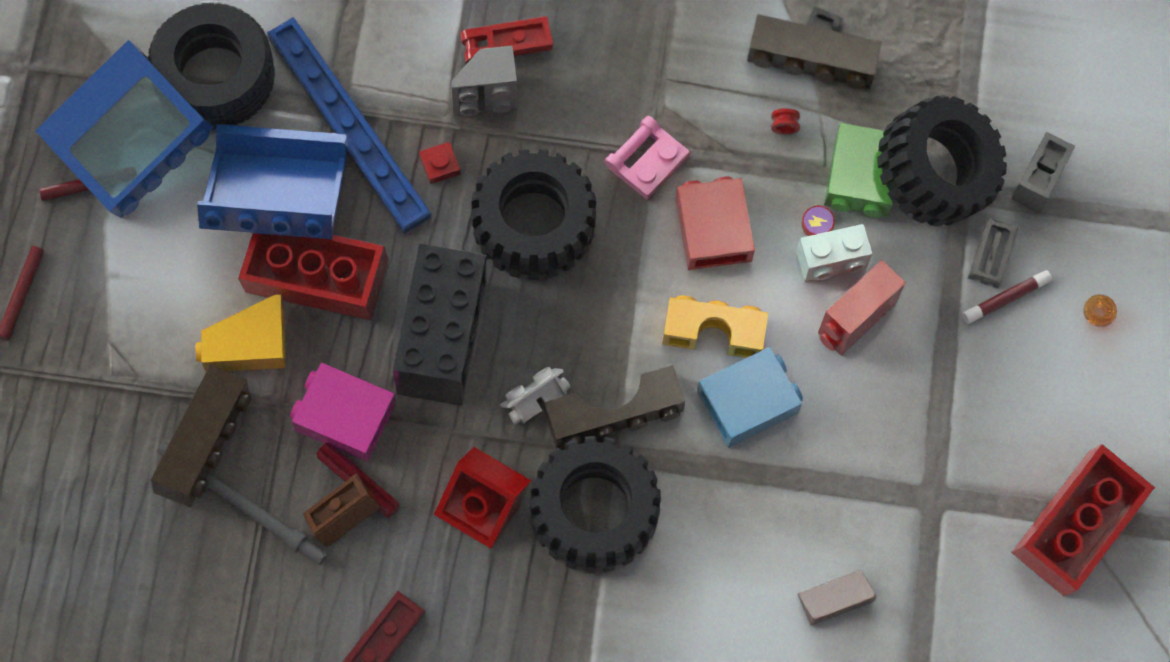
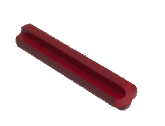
(346, 469)

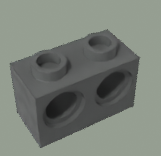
(1043, 172)

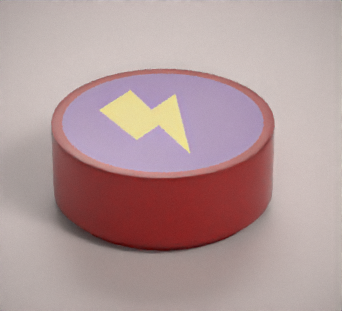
(817, 220)

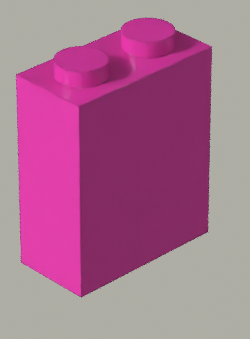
(343, 411)

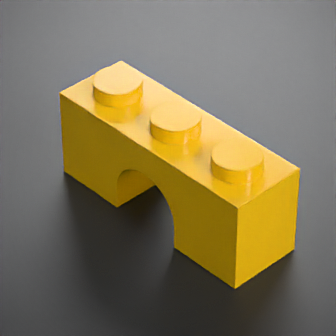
(743, 326)

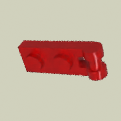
(524, 35)

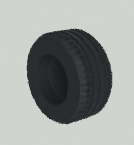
(216, 27)

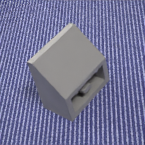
(486, 83)

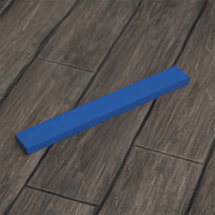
(345, 118)

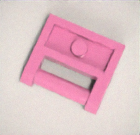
(655, 165)

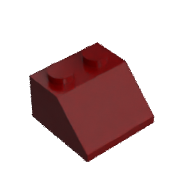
(481, 497)

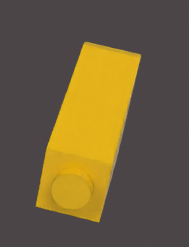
(247, 339)

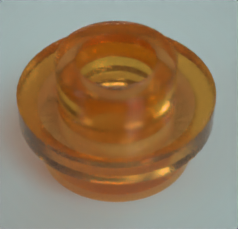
(1106, 304)

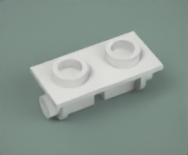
(523, 400)

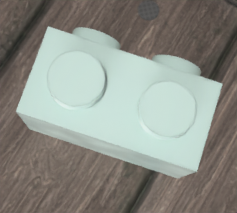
(834, 253)

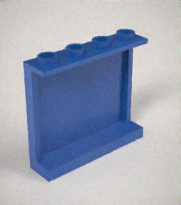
(274, 182)

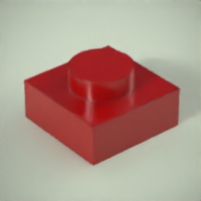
(439, 162)

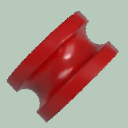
(785, 121)

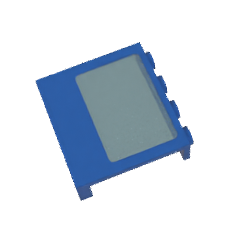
(124, 130)

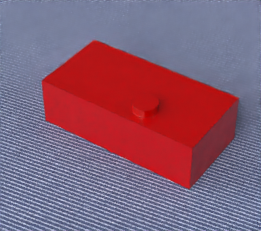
(316, 272)
(1083, 520)

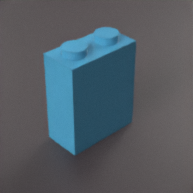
(750, 396)

